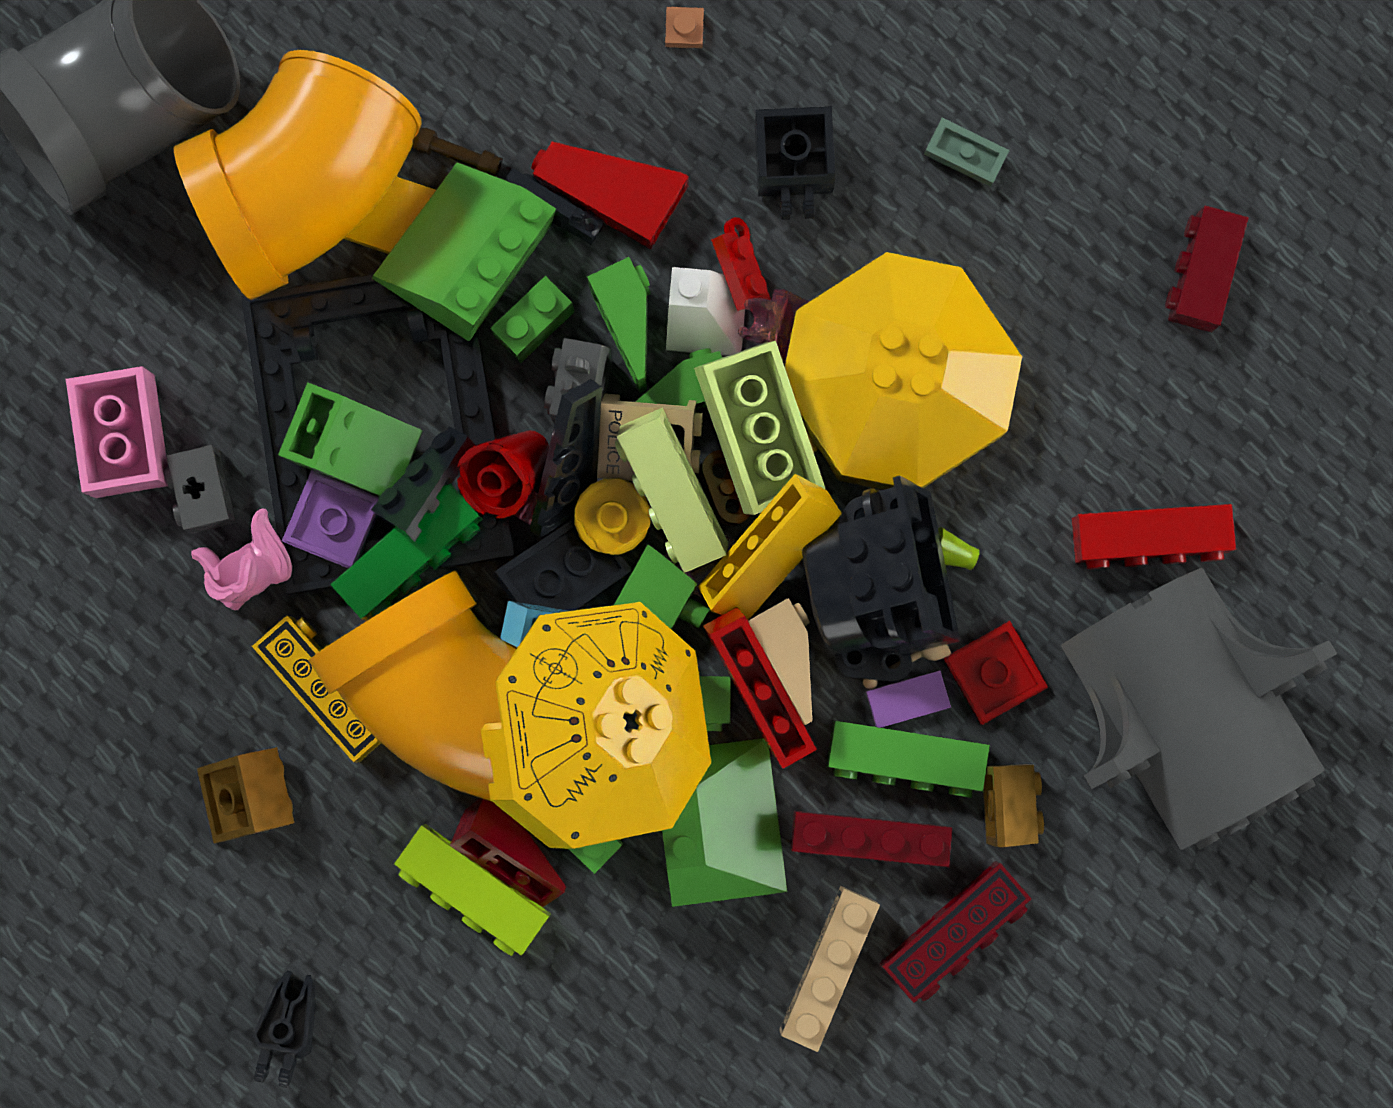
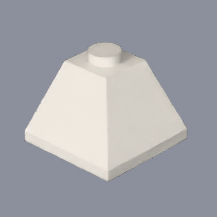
(702, 313)

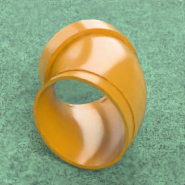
(297, 167)
(424, 682)

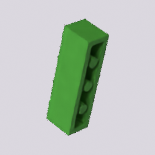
(907, 756)

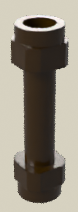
(428, 141)

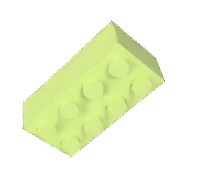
(757, 424)

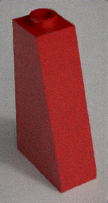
(619, 191)

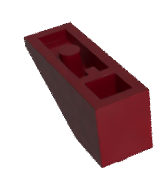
(507, 851)

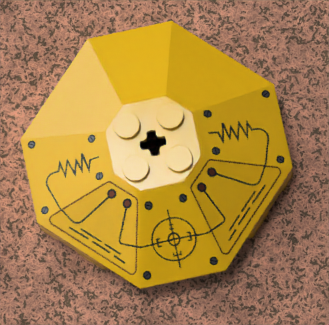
(562, 741)

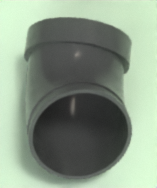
(113, 92)

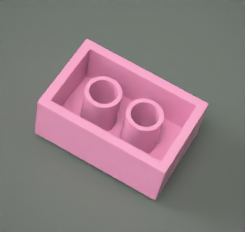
(117, 432)

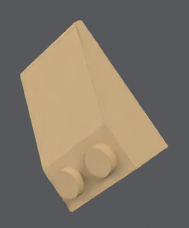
(786, 645)

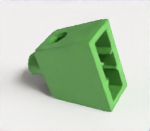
(663, 590)

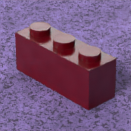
(1206, 268)

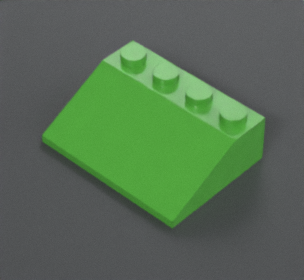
(466, 248)

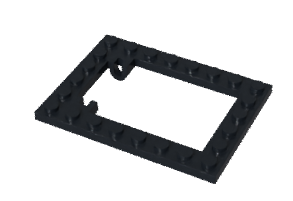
(280, 335)

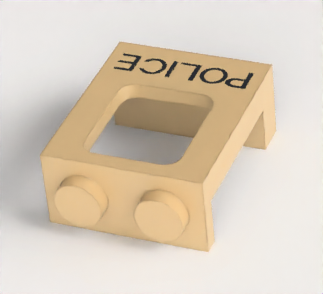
(617, 413)

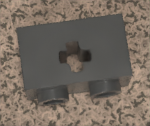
(215, 505)

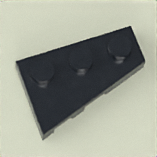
(417, 489)

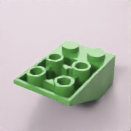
(349, 441)

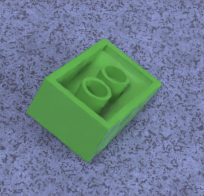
(622, 301)

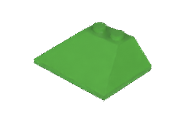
(728, 831)

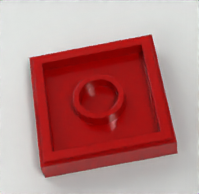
(995, 673)

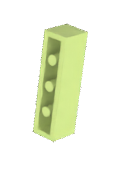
(672, 490)

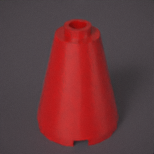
(502, 472)

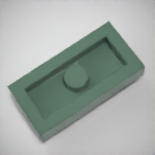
(966, 152)

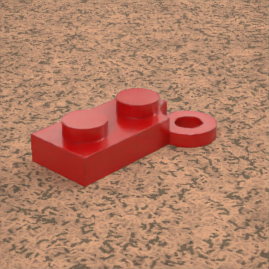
(740, 263)

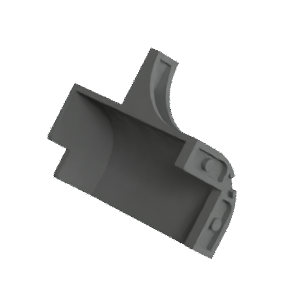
(1196, 709)

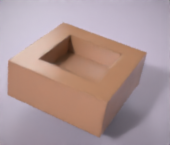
(684, 27)

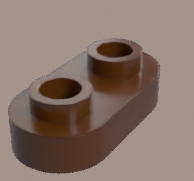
(720, 489)

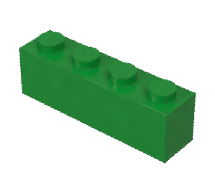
(398, 561)

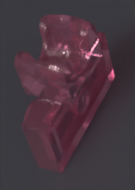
(773, 319)

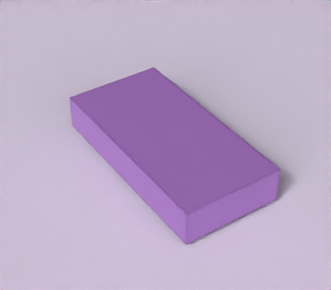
(908, 699)

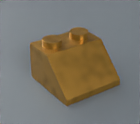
(245, 795)
(1011, 805)

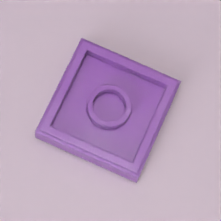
(332, 520)

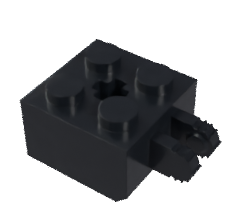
(786, 175)

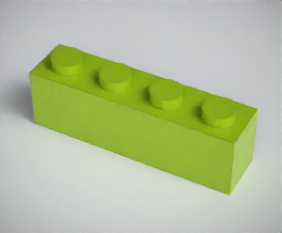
(472, 890)

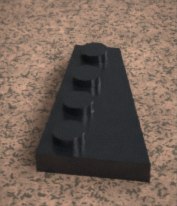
(570, 458)

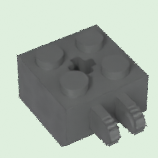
(575, 365)

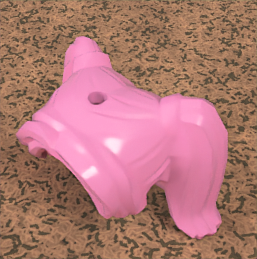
(249, 568)

